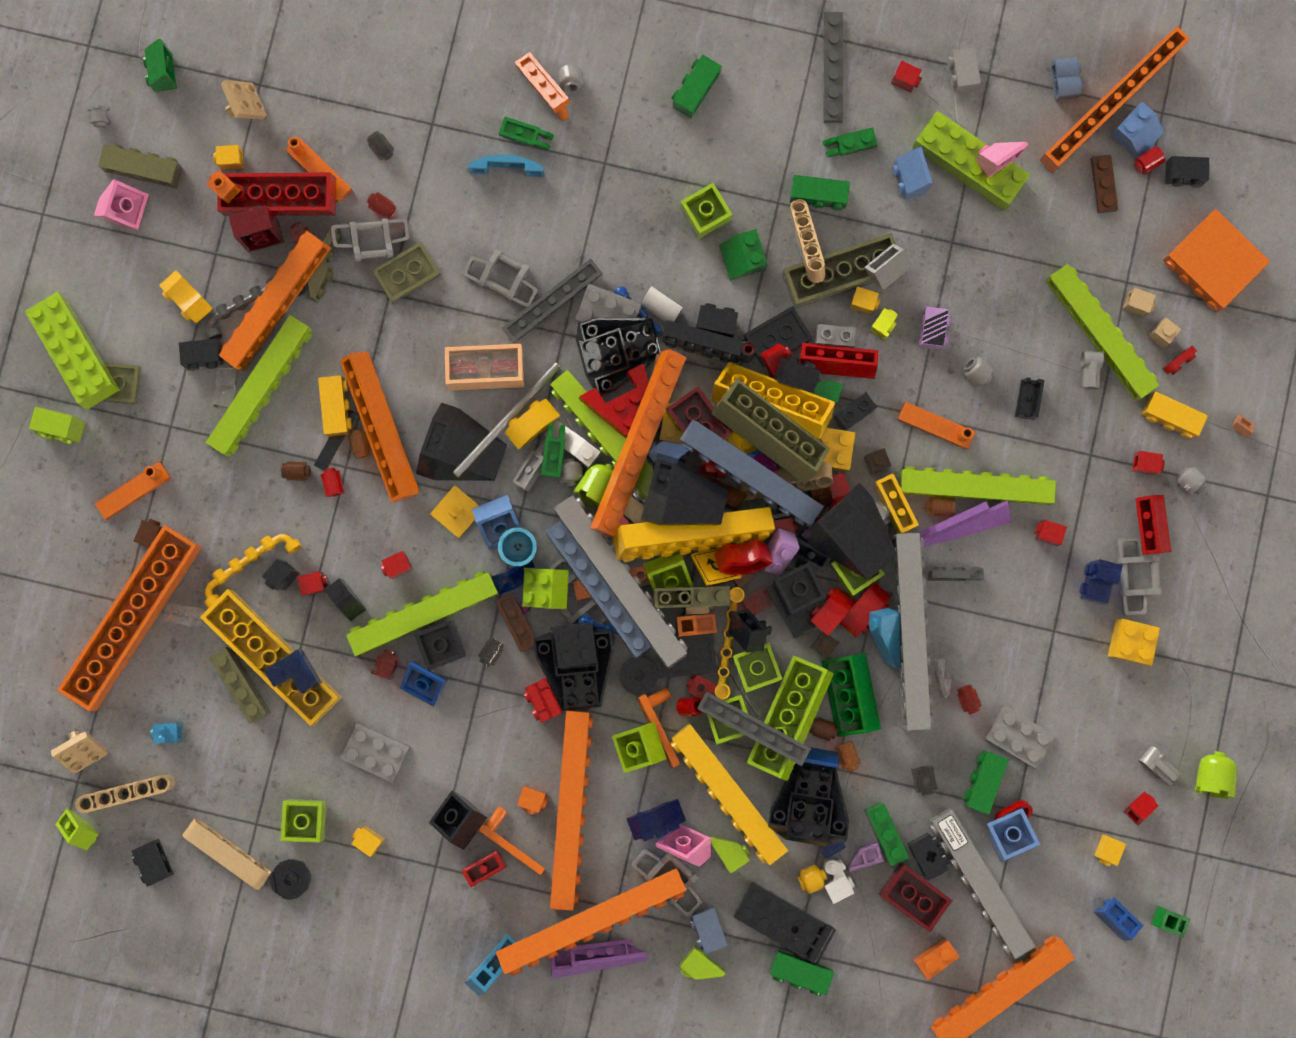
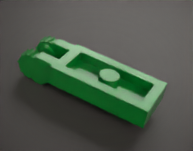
(524, 133)
(851, 142)
(553, 453)

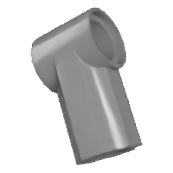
(1091, 364)
(1156, 762)

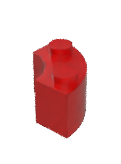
(743, 558)
(832, 610)
(858, 617)

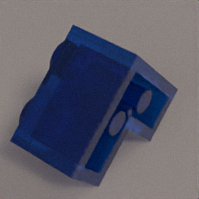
(1099, 581)
(294, 667)
(656, 821)

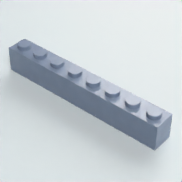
(751, 472)
(598, 590)

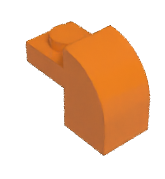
(696, 625)

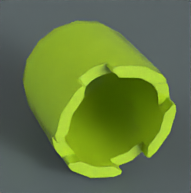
(594, 484)
(1217, 776)

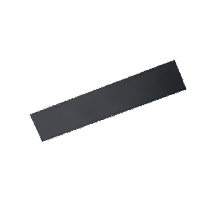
(331, 447)

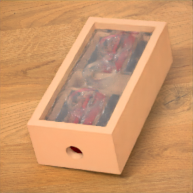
(484, 367)

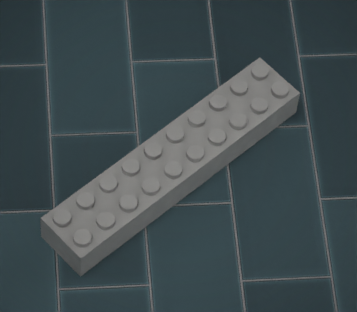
(622, 584)
(914, 660)

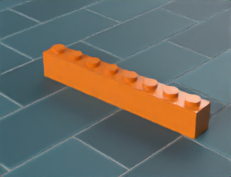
(274, 301)
(379, 426)
(1005, 990)

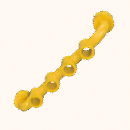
(251, 555)
(722, 690)

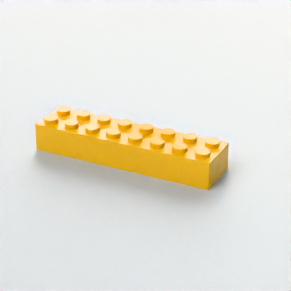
(651, 539)
(262, 647)
(729, 794)

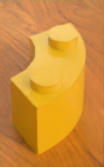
(185, 296)
(531, 423)

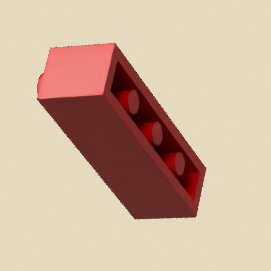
(841, 360)

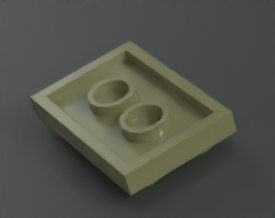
(406, 272)
(127, 379)

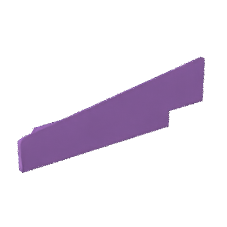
(968, 522)
(595, 957)

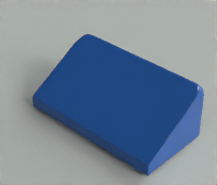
(822, 757)

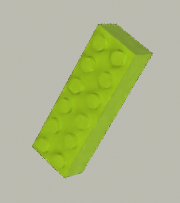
(956, 153)
(72, 350)
(792, 713)

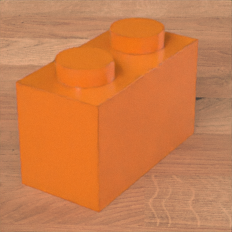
(936, 958)

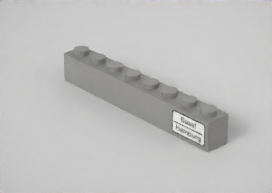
(982, 883)

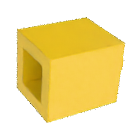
(229, 157)
(864, 300)
(367, 840)
(1109, 850)

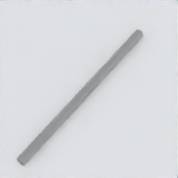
(504, 422)

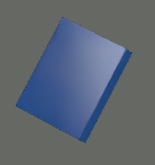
(423, 683)

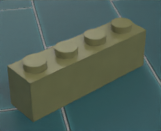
(140, 166)
(239, 685)

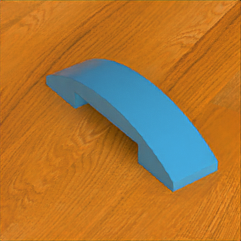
(482, 165)

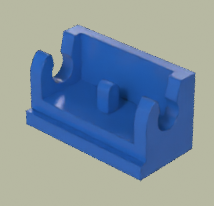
(1119, 919)

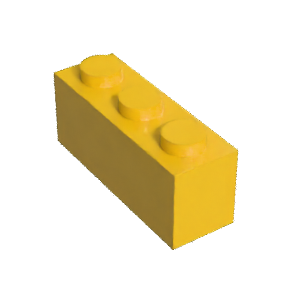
(335, 406)
(1174, 415)
(896, 503)

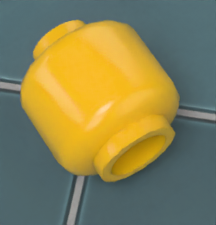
(812, 879)

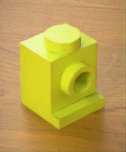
(884, 323)

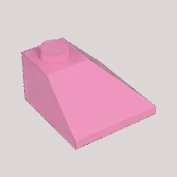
(999, 156)
(121, 205)
(687, 845)

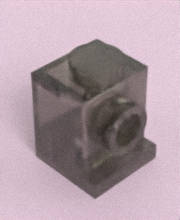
(918, 776)

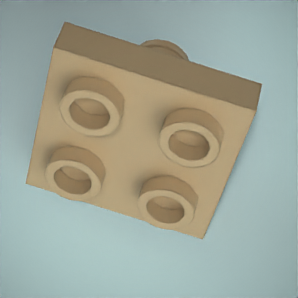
(243, 100)
(79, 751)

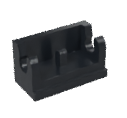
(1029, 398)

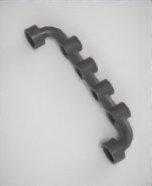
(239, 304)

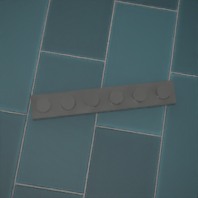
(833, 68)
(552, 301)
(754, 728)

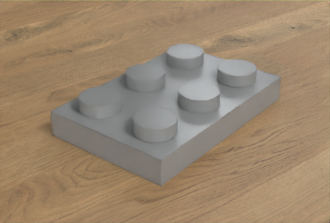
(606, 304)
(1020, 737)
(375, 752)

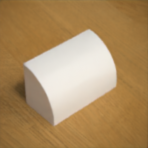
(661, 306)

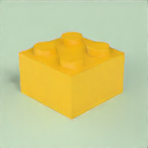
(1133, 642)

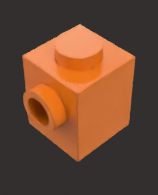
(223, 186)
(532, 800)

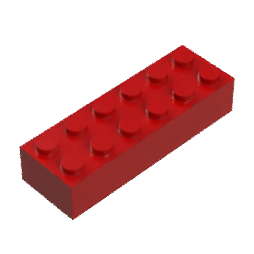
(283, 193)

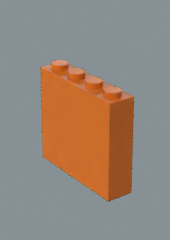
(1216, 261)

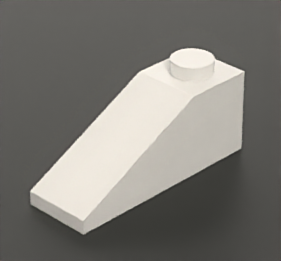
(577, 446)

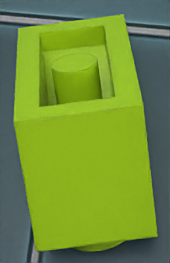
(76, 830)
(731, 853)
(700, 966)

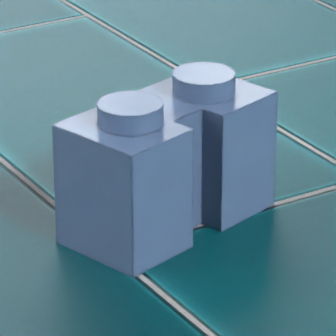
(709, 930)

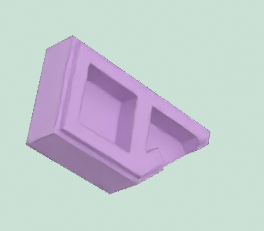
(866, 857)

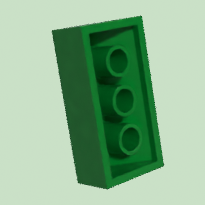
(852, 695)

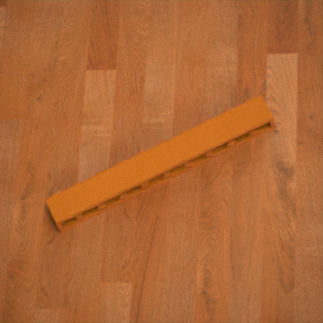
(1114, 99)
(638, 443)
(570, 810)
(591, 921)

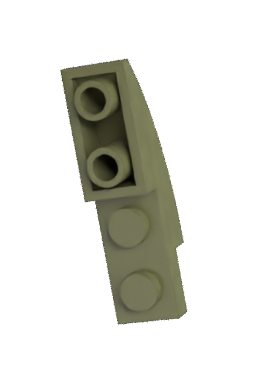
(324, 272)
(691, 597)

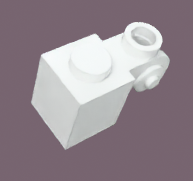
(840, 885)

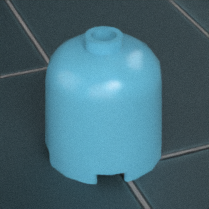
(510, 554)

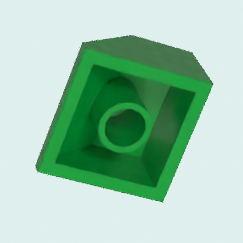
(159, 67)
(743, 255)

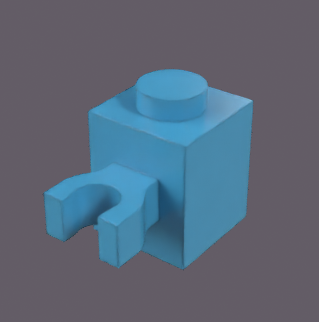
(166, 733)

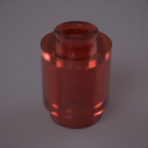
(381, 205)
(969, 699)

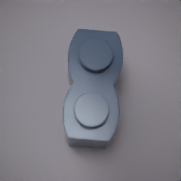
(1066, 78)

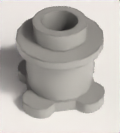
(98, 115)

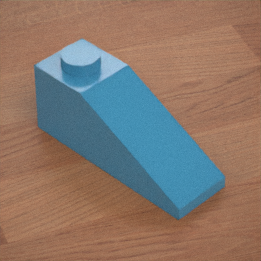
(885, 631)
(488, 969)

